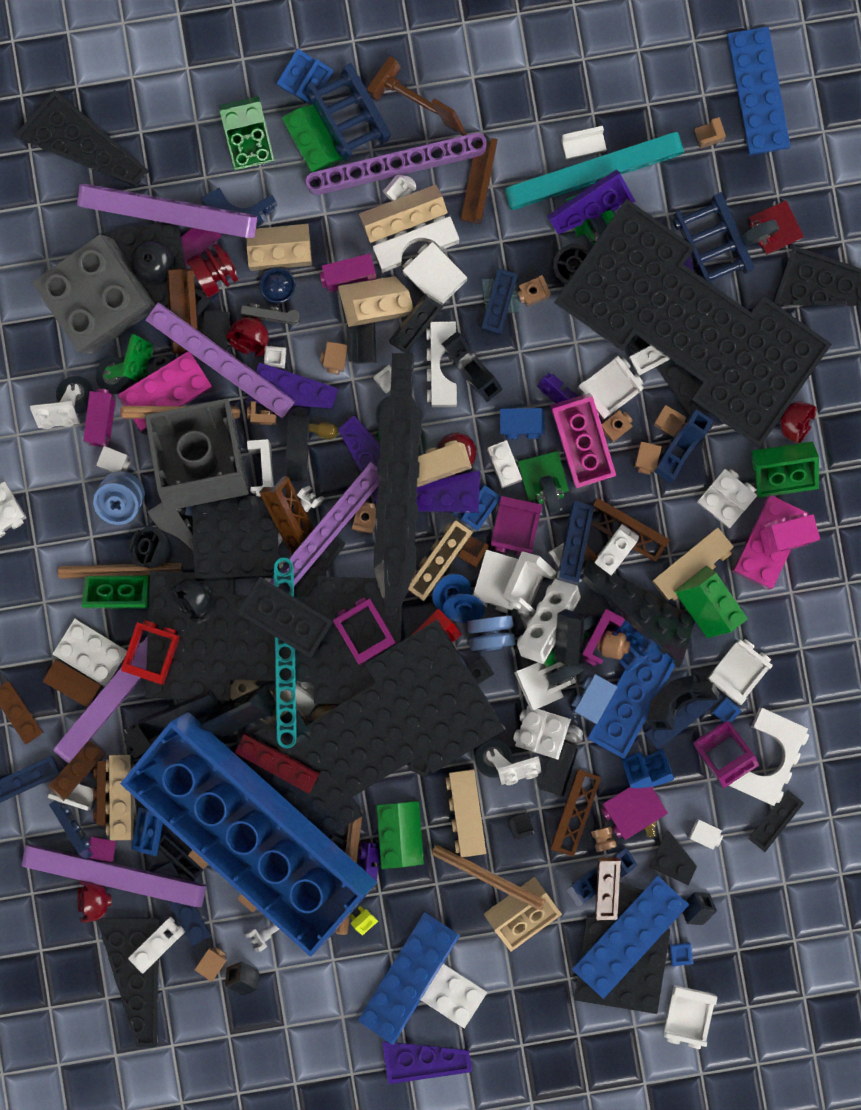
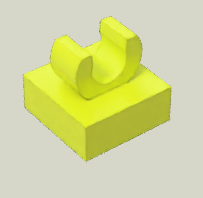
(363, 921)

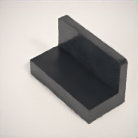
(362, 343)

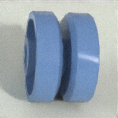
(119, 498)
(491, 633)

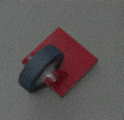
(773, 228)

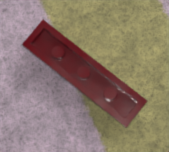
(277, 763)

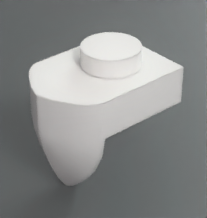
(399, 187)

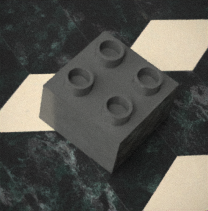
(95, 294)
(196, 454)

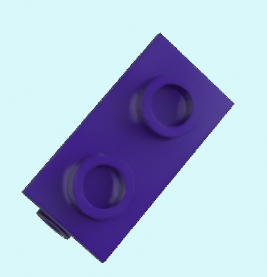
(550, 387)
(366, 854)

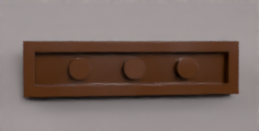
(479, 183)
(181, 299)
(282, 515)
(634, 525)
(568, 810)

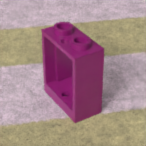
(347, 272)
(99, 418)
(374, 650)
(734, 769)

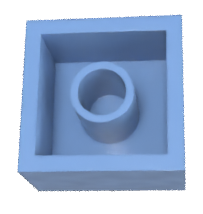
(594, 698)

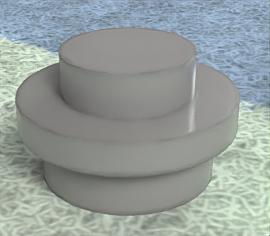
(574, 735)

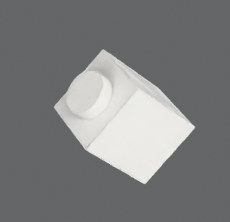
(113, 460)
(705, 834)

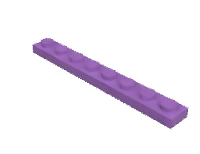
(220, 360)
(331, 524)

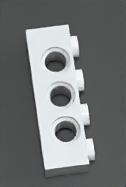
(538, 648)

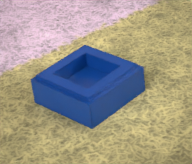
(726, 710)
(681, 954)

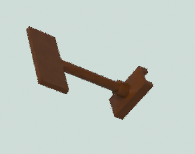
(386, 79)

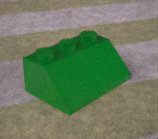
(311, 138)
(785, 469)
(116, 592)
(710, 603)
(400, 834)

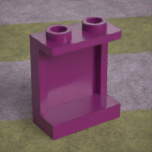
(515, 526)
(607, 617)
(633, 810)

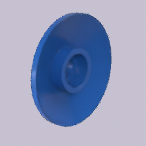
(455, 582)
(463, 608)

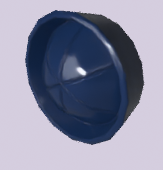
(277, 285)

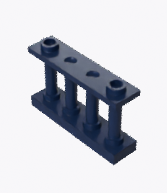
(359, 96)
(726, 225)

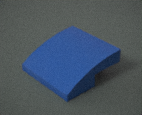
(301, 71)
(487, 502)
(639, 648)
(648, 770)
(146, 832)

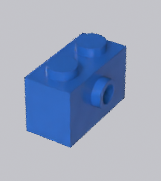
(522, 422)

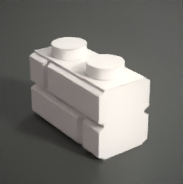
(504, 464)

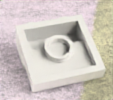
(727, 497)
(10, 511)
(542, 732)

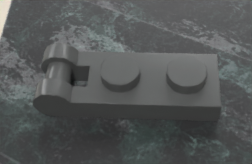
(272, 314)

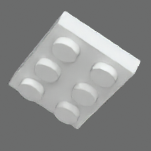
(90, 652)
(454, 996)

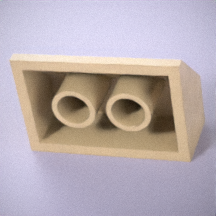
(279, 247)
(375, 301)
(518, 921)

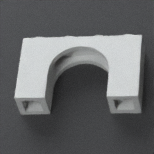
(790, 737)

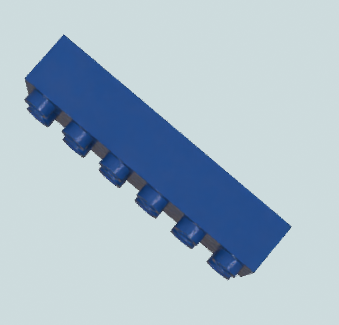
(248, 833)

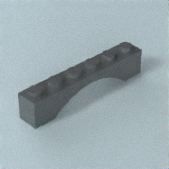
(174, 524)

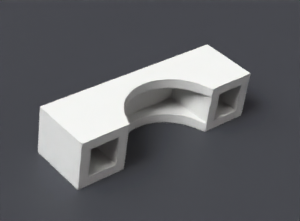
(390, 252)
(442, 392)

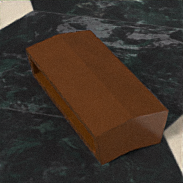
(72, 683)

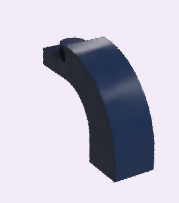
(218, 200)
(682, 444)
(585, 886)

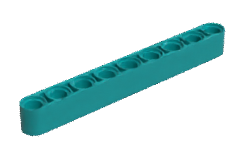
(593, 171)
(289, 663)

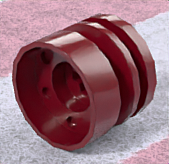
(213, 270)

